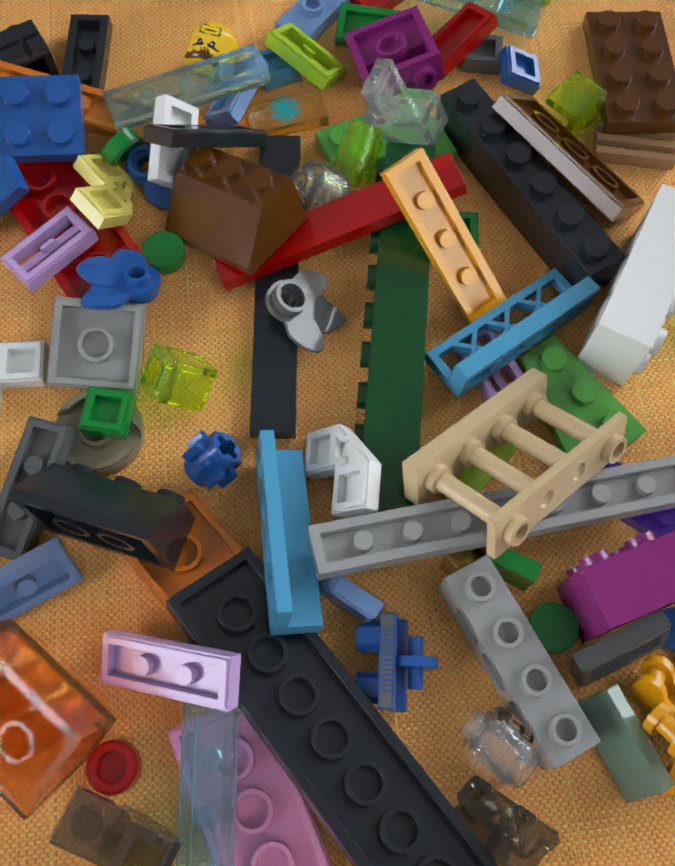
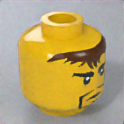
(209, 41)

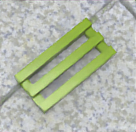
(305, 56)

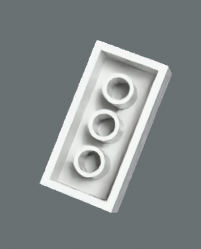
(638, 298)

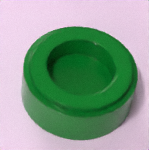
(120, 145)
(164, 252)
(554, 626)

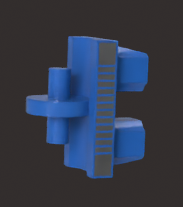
(396, 656)

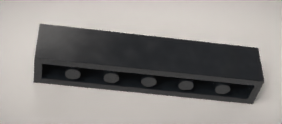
(528, 189)

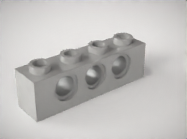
(517, 662)

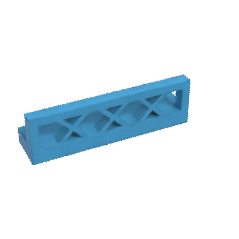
(514, 338)
(287, 555)

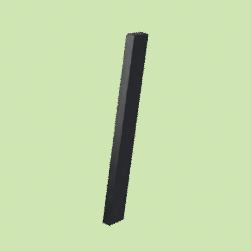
(273, 351)

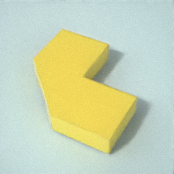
(108, 197)

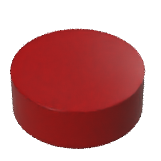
(113, 767)

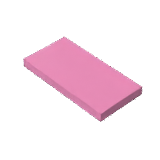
(271, 814)

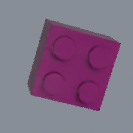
(621, 585)

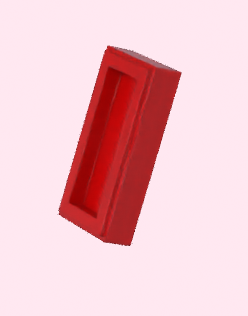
(463, 34)

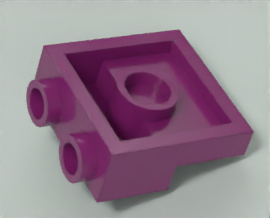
(405, 41)

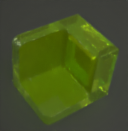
(577, 101)
(177, 377)

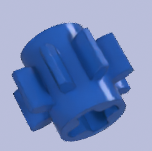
(212, 459)

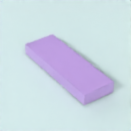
(171, 669)

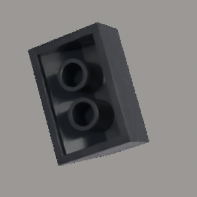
(107, 512)

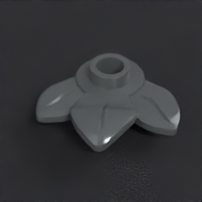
(308, 310)

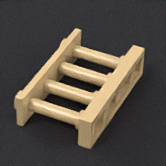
(501, 421)

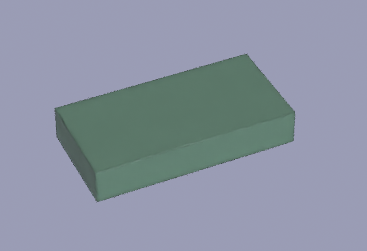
(625, 745)

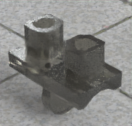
(503, 827)

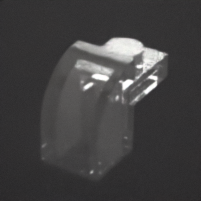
(399, 111)

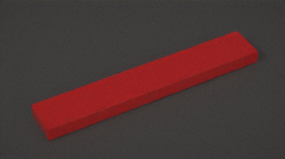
(341, 223)

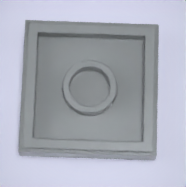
(96, 346)

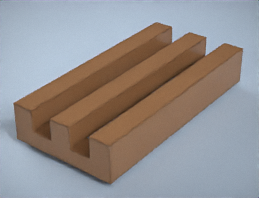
(632, 146)

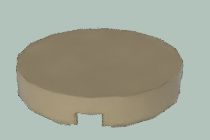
(98, 452)

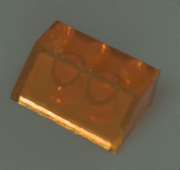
(44, 722)

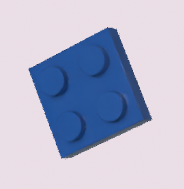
(42, 118)

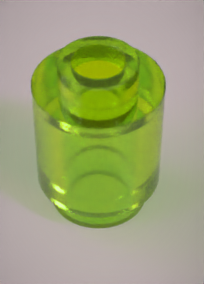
(358, 152)

